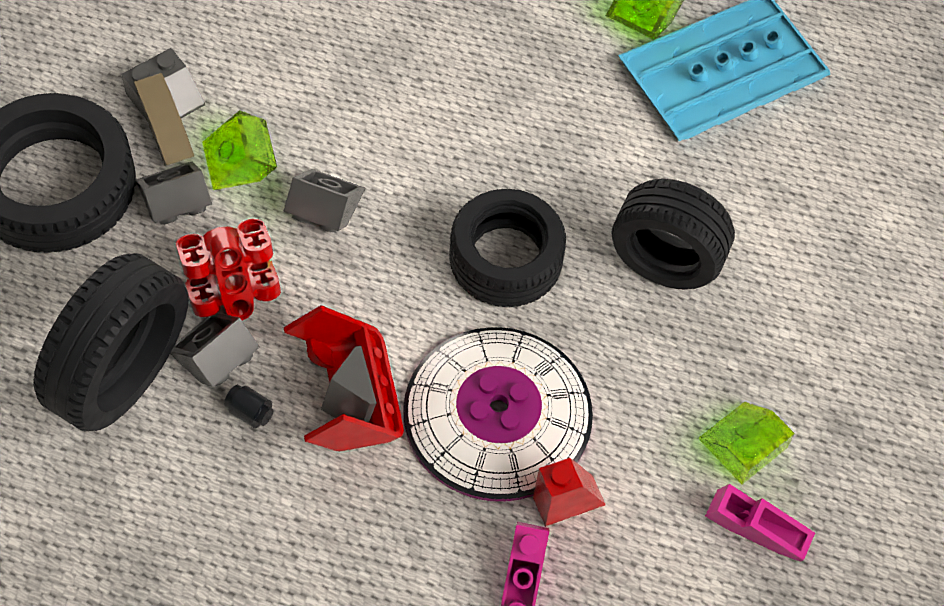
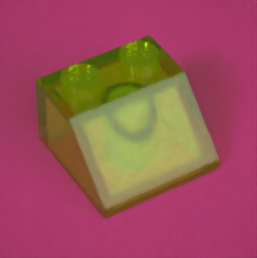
(644, 16)
(239, 152)
(747, 440)

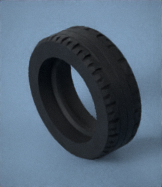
(92, 211)
(110, 341)

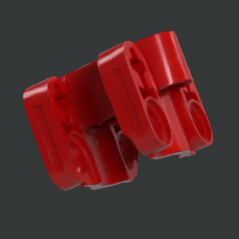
(231, 273)

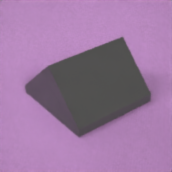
(351, 389)

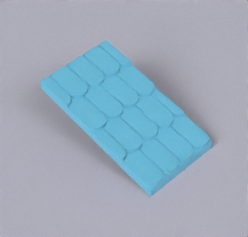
(712, 66)

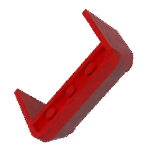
(329, 342)

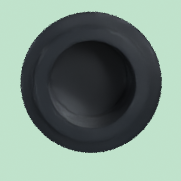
(249, 406)

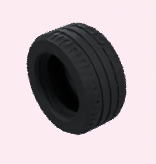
(507, 210)
(682, 210)

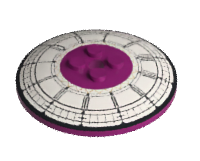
(486, 450)

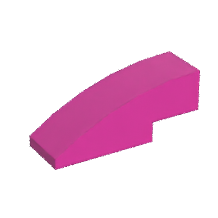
(760, 522)

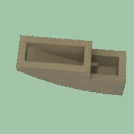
(163, 119)

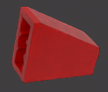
(565, 491)

